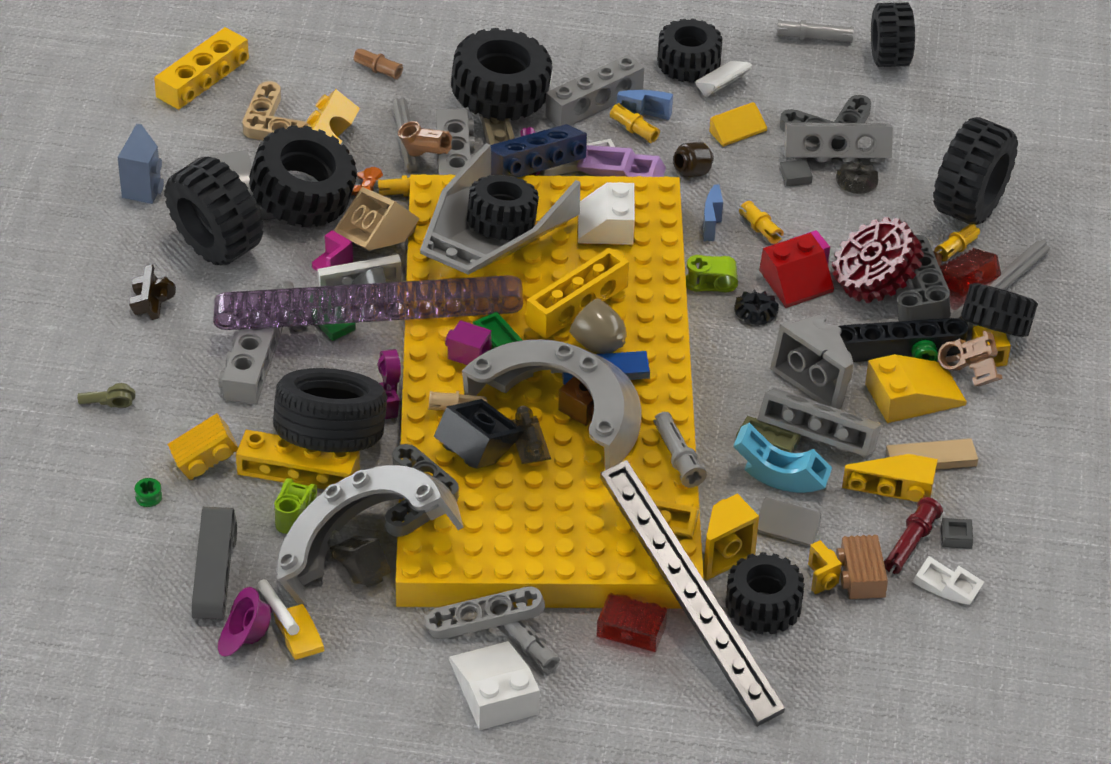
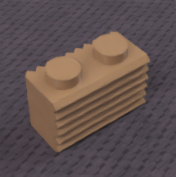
(862, 567)

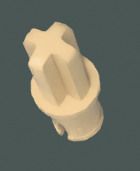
(440, 401)

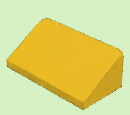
(737, 124)
(679, 517)

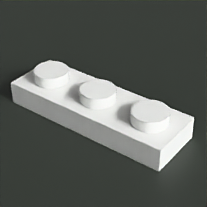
(346, 273)

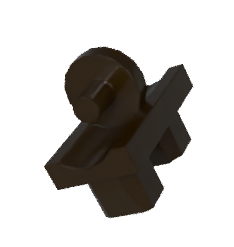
(150, 293)

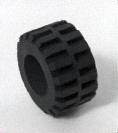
(892, 34)
(689, 49)
(502, 207)
(999, 310)
(759, 610)

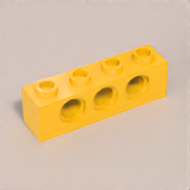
(201, 68)
(565, 299)

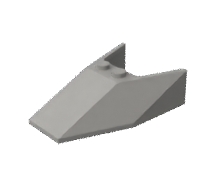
(459, 246)

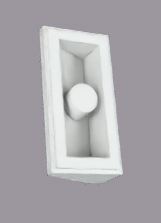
(722, 77)

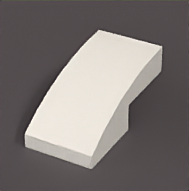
(955, 586)

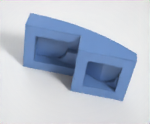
(647, 102)
(712, 212)

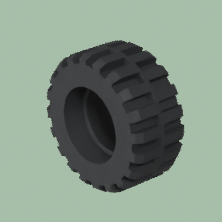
(501, 74)
(975, 170)
(298, 199)
(214, 210)

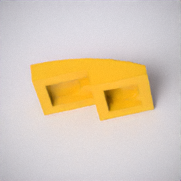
(307, 640)

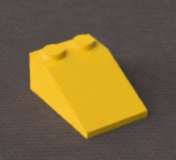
(911, 387)

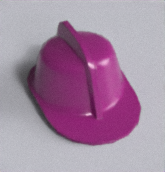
(246, 622)

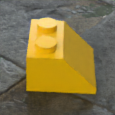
(729, 535)

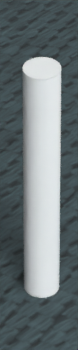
(278, 607)

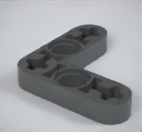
(847, 113)
(414, 518)

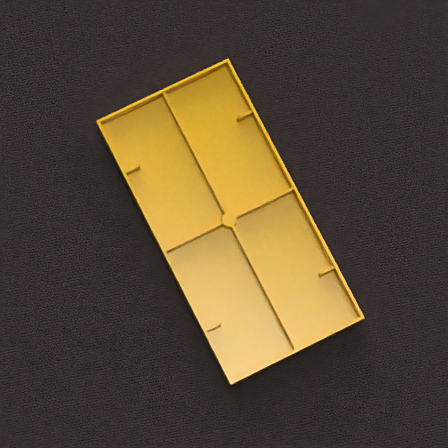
(554, 517)

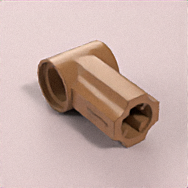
(422, 140)

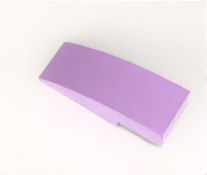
(620, 162)

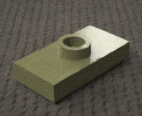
(777, 436)

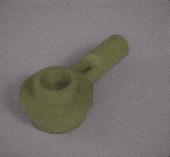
(118, 395)

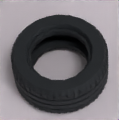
(329, 410)

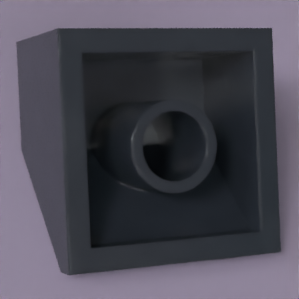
(477, 432)

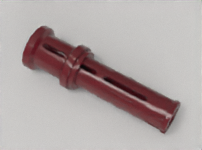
(917, 526)

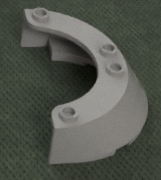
(615, 399)
(306, 542)

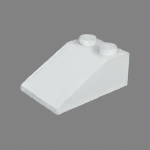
(496, 685)

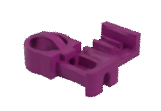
(390, 370)

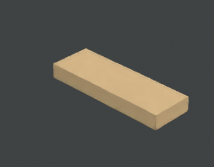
(949, 453)

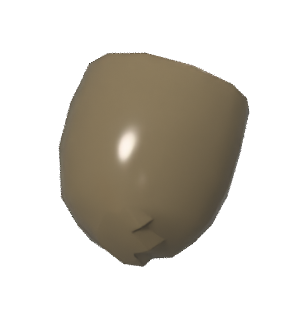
(599, 328)

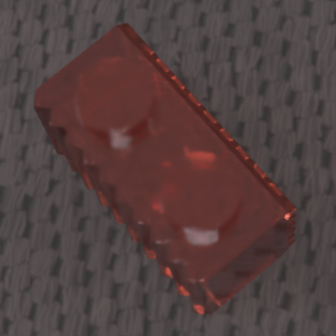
(970, 268)
(632, 622)

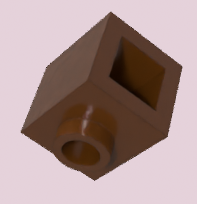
(576, 401)

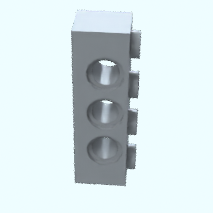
(593, 91)
(460, 128)
(880, 135)
(248, 364)
(819, 422)

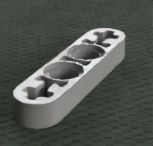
(485, 617)

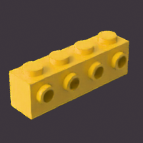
(275, 459)

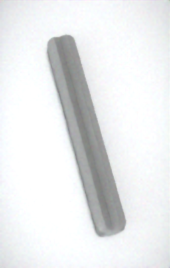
(401, 117)

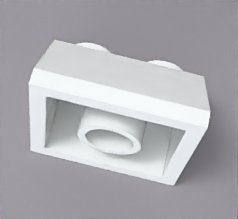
(608, 215)

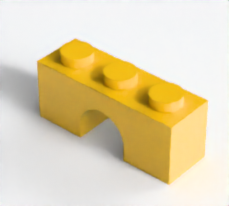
(333, 114)

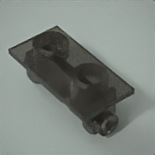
(531, 444)

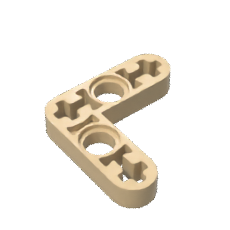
(257, 121)

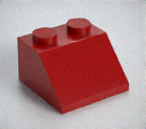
(796, 270)

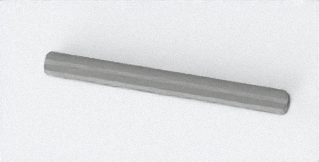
(1015, 269)

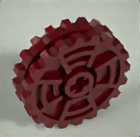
(877, 260)

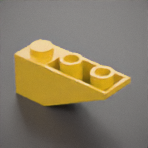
(897, 476)

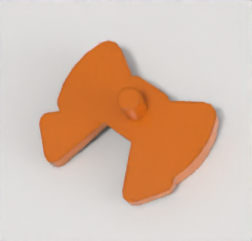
(369, 178)

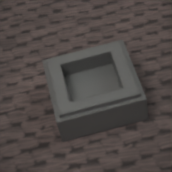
(796, 172)
(957, 533)

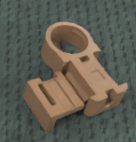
(974, 354)

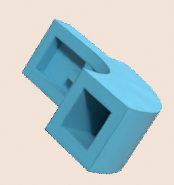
(779, 468)

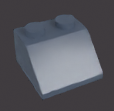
(140, 167)

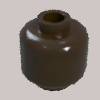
(693, 159)

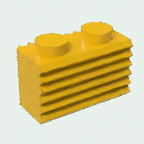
(203, 446)

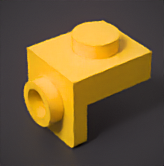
(825, 567)

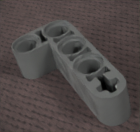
(930, 293)
(213, 562)

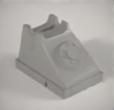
(814, 359)

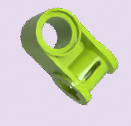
(714, 273)
(291, 503)

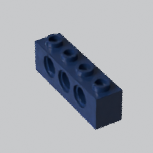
(538, 151)

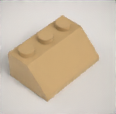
(376, 221)

